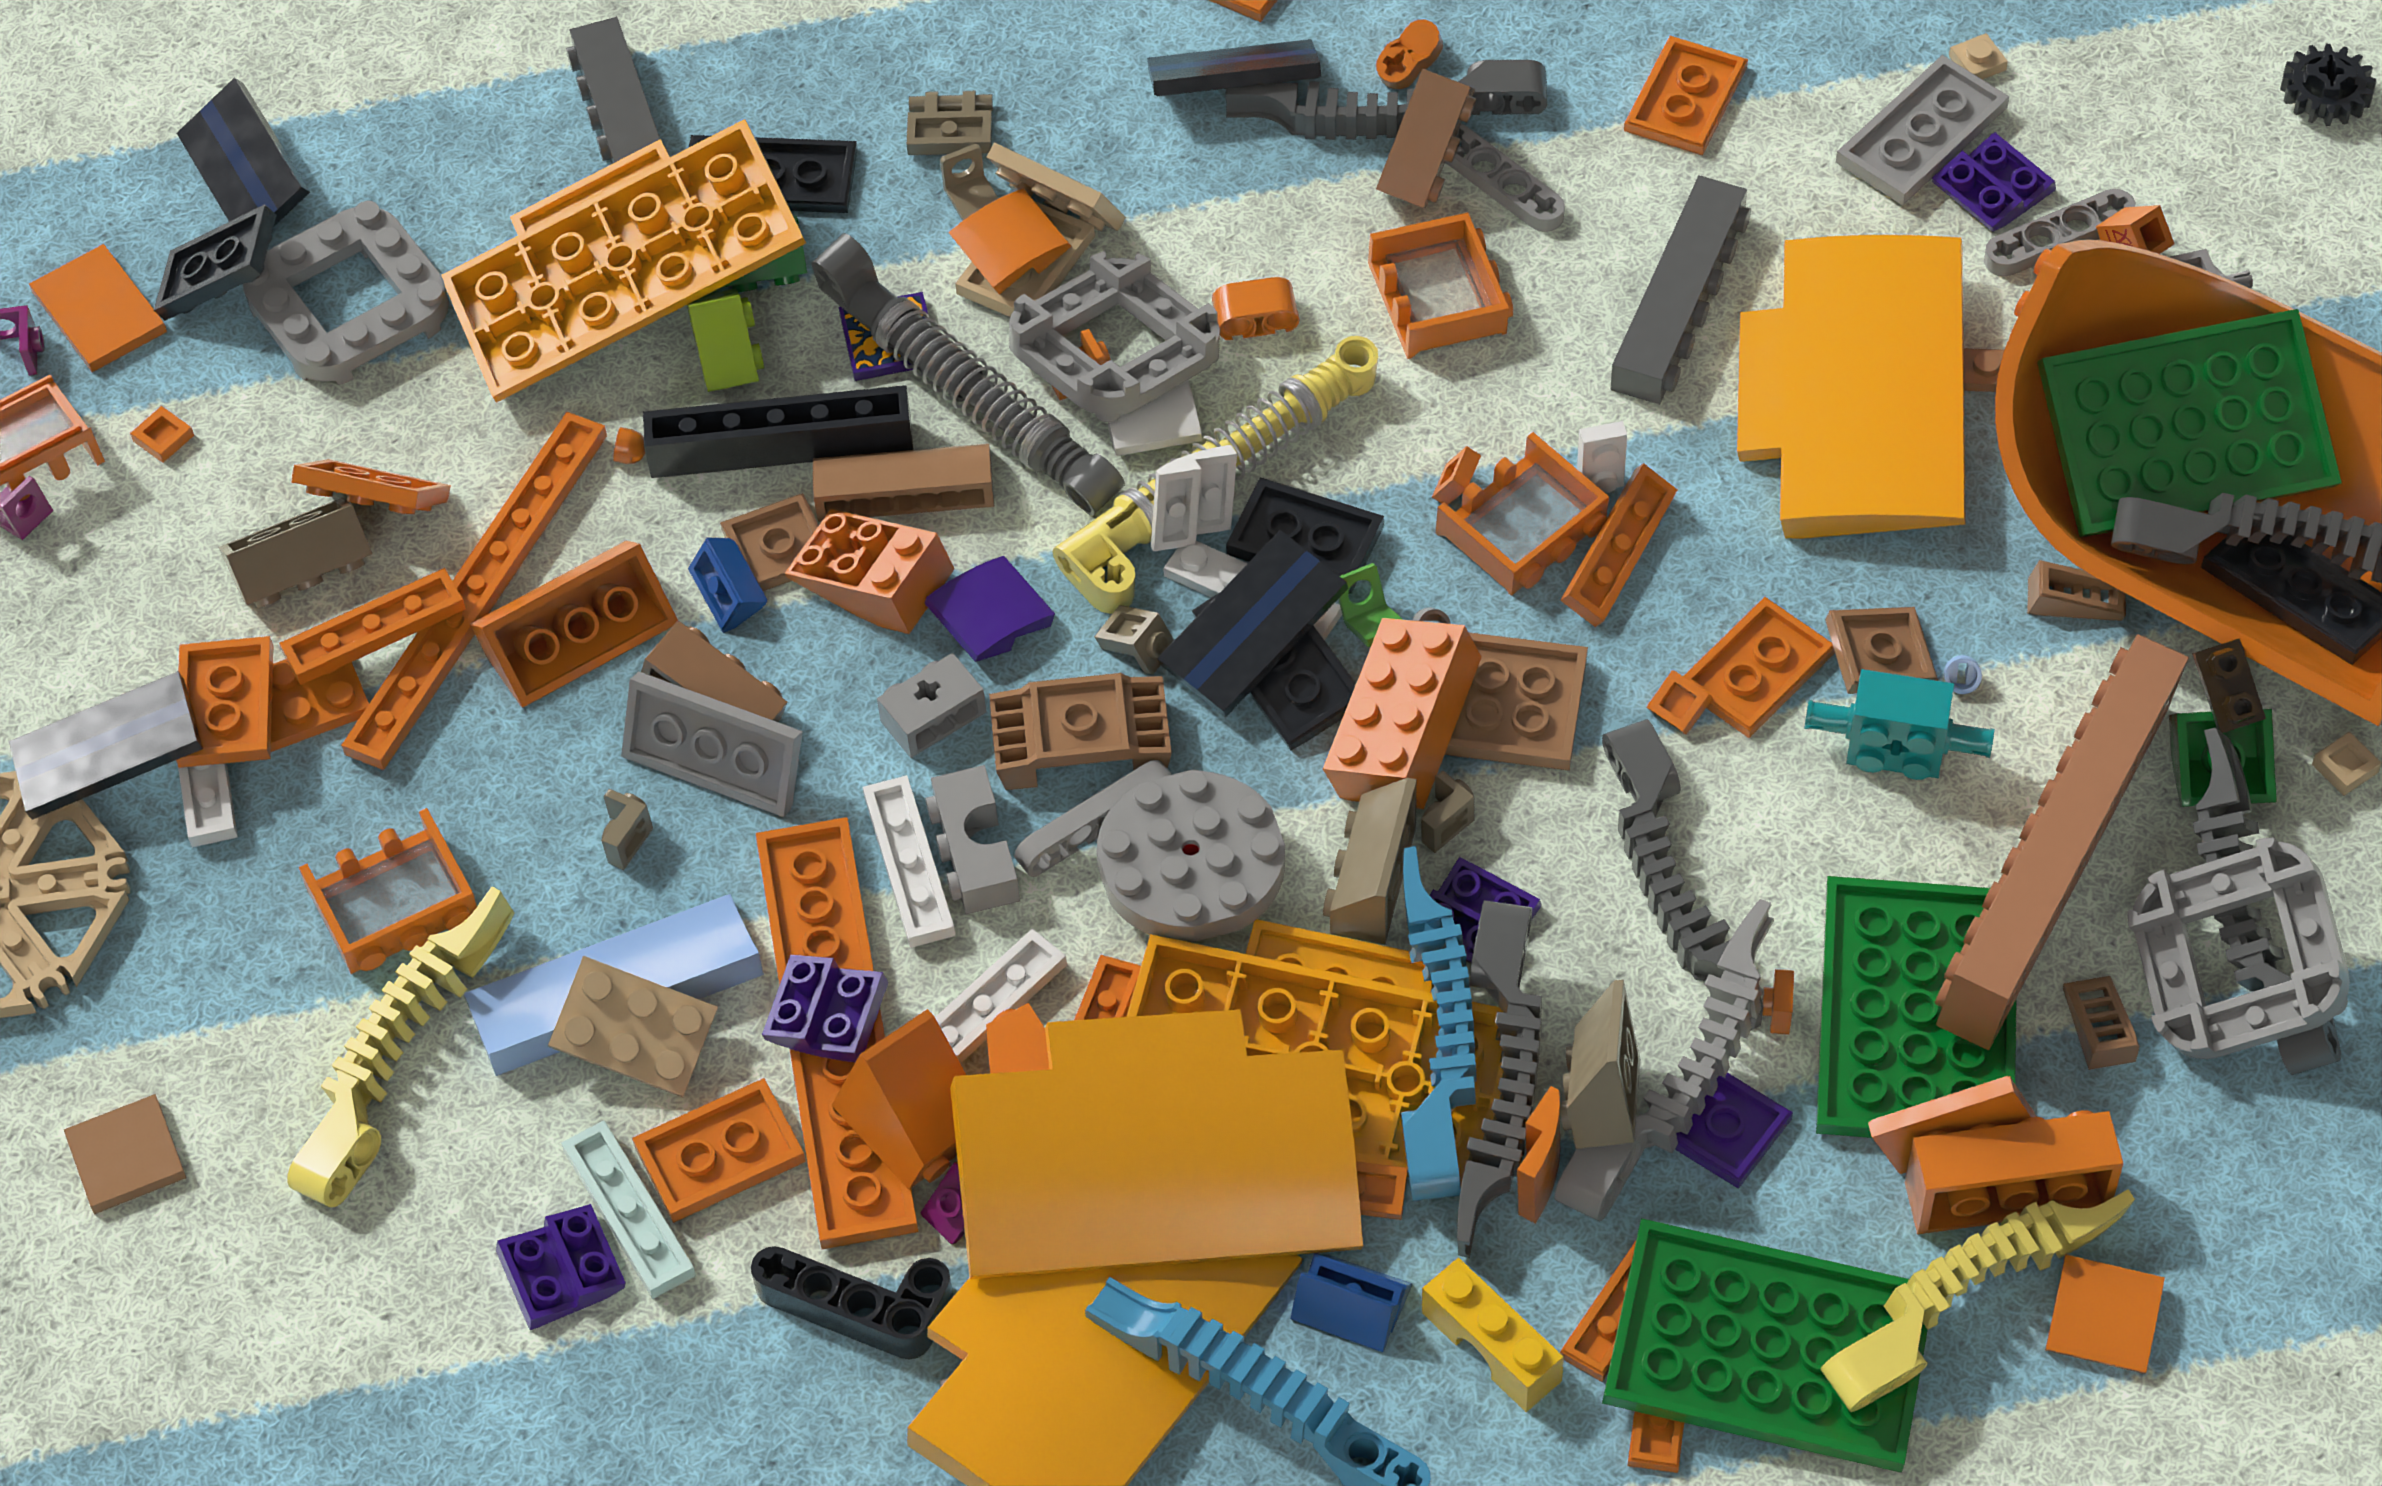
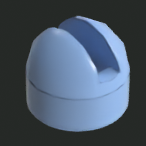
(1972, 674)

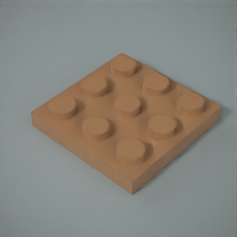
(1521, 703)

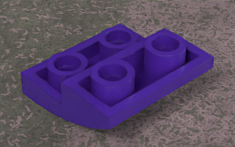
(1994, 182)
(989, 608)
(1465, 892)
(825, 1008)
(560, 1266)

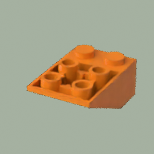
(873, 568)

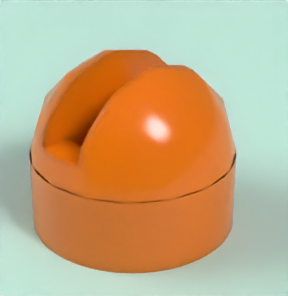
(628, 446)

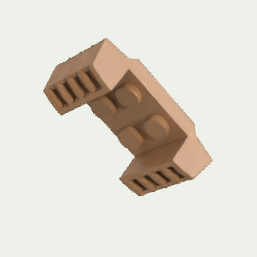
(1078, 724)

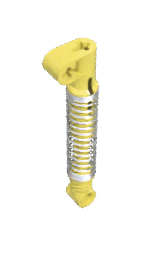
(1302, 404)

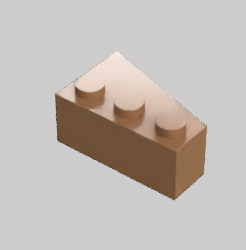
(1426, 139)
(693, 663)

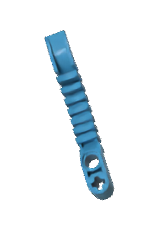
(1429, 1129)
(1290, 1396)

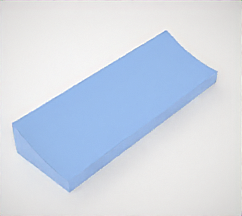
(687, 952)

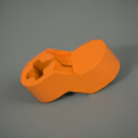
(1406, 56)

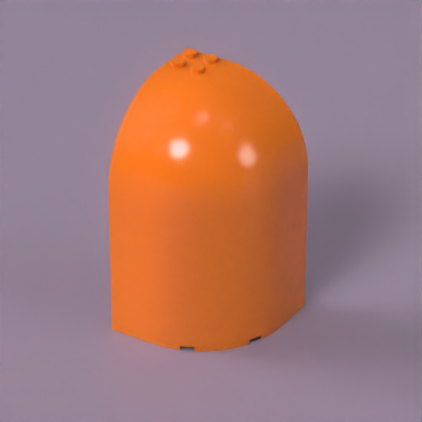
(2116, 294)

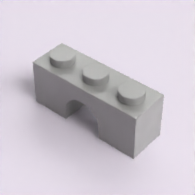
(982, 872)

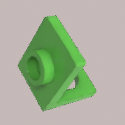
(1365, 617)

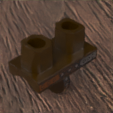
(2229, 686)

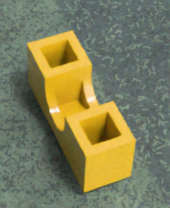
(1516, 1353)

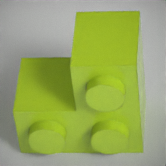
(723, 339)

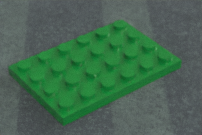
(2189, 418)
(1878, 1006)
(1739, 1343)

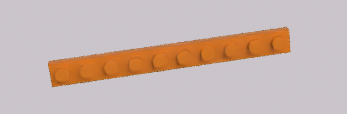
(480, 584)

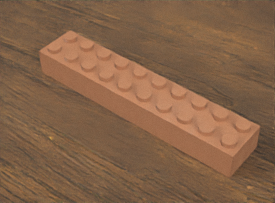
(2058, 841)

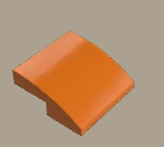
(1009, 239)
(1540, 1166)
(2105, 1314)

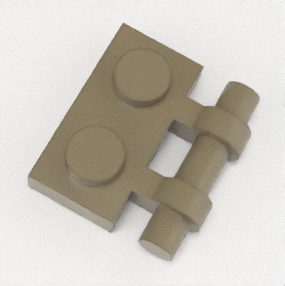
(949, 123)

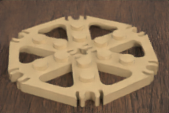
(48, 888)

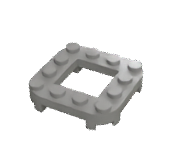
(334, 354)
(1108, 389)
(2311, 934)

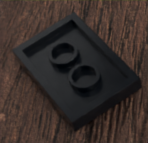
(215, 263)
(1326, 528)

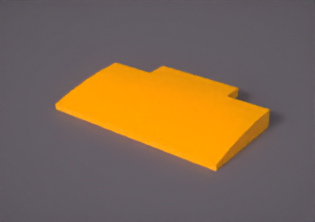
(619, 255)
(1860, 385)
(1330, 994)
(1155, 1150)
(1056, 1394)

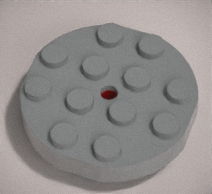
(1191, 856)

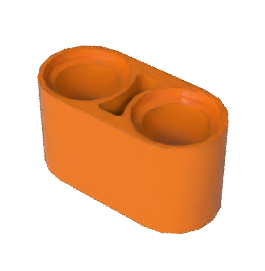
(1255, 307)

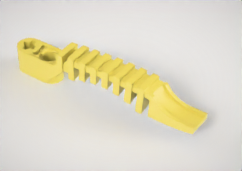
(344, 1140)
(1892, 1354)

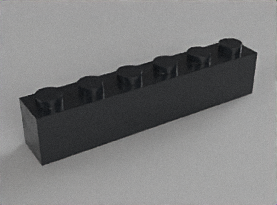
(776, 431)

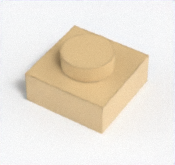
(1979, 56)
(2346, 763)

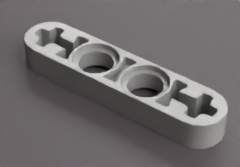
(1507, 173)
(2055, 228)
(1081, 824)

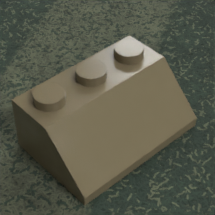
(296, 552)
(1373, 863)
(1602, 1074)

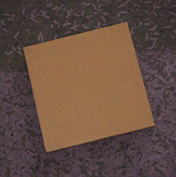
(772, 537)
(1880, 642)
(124, 1154)

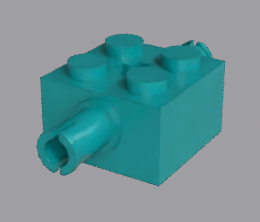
(1899, 725)

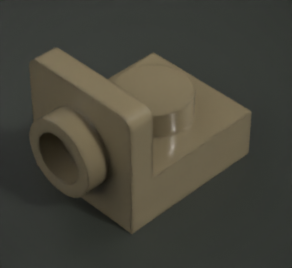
(1136, 634)
(1449, 814)
(627, 828)

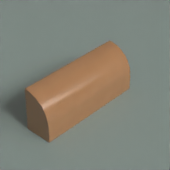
(904, 481)

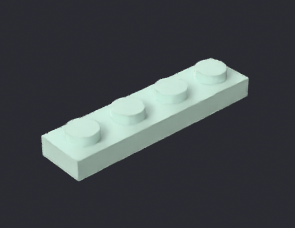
(628, 1209)

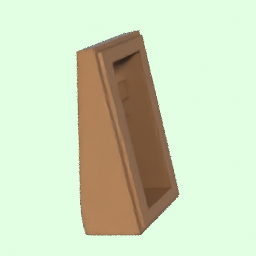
(2059, 604)
(2106, 1052)

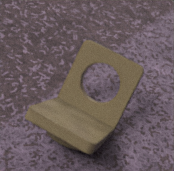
(970, 188)

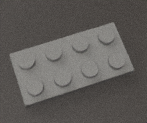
(1922, 129)
(711, 744)

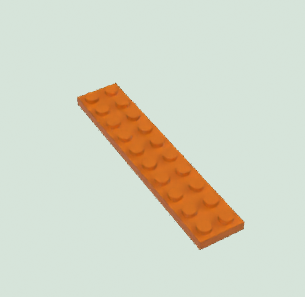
(820, 913)

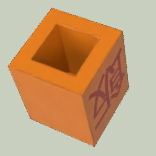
(2138, 227)

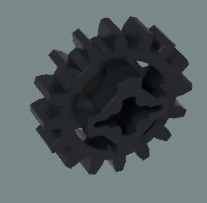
(2328, 84)

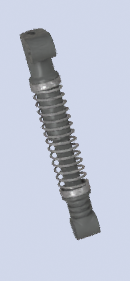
(897, 326)

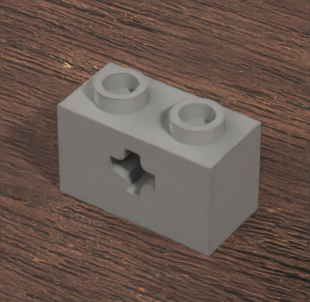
(931, 704)

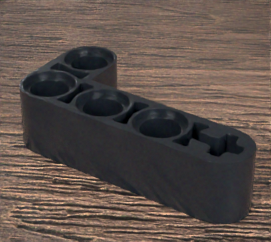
(849, 1294)

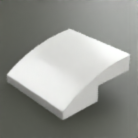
(1159, 424)
(1193, 497)

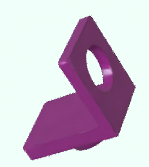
(30, 337)
(23, 516)
(945, 1207)

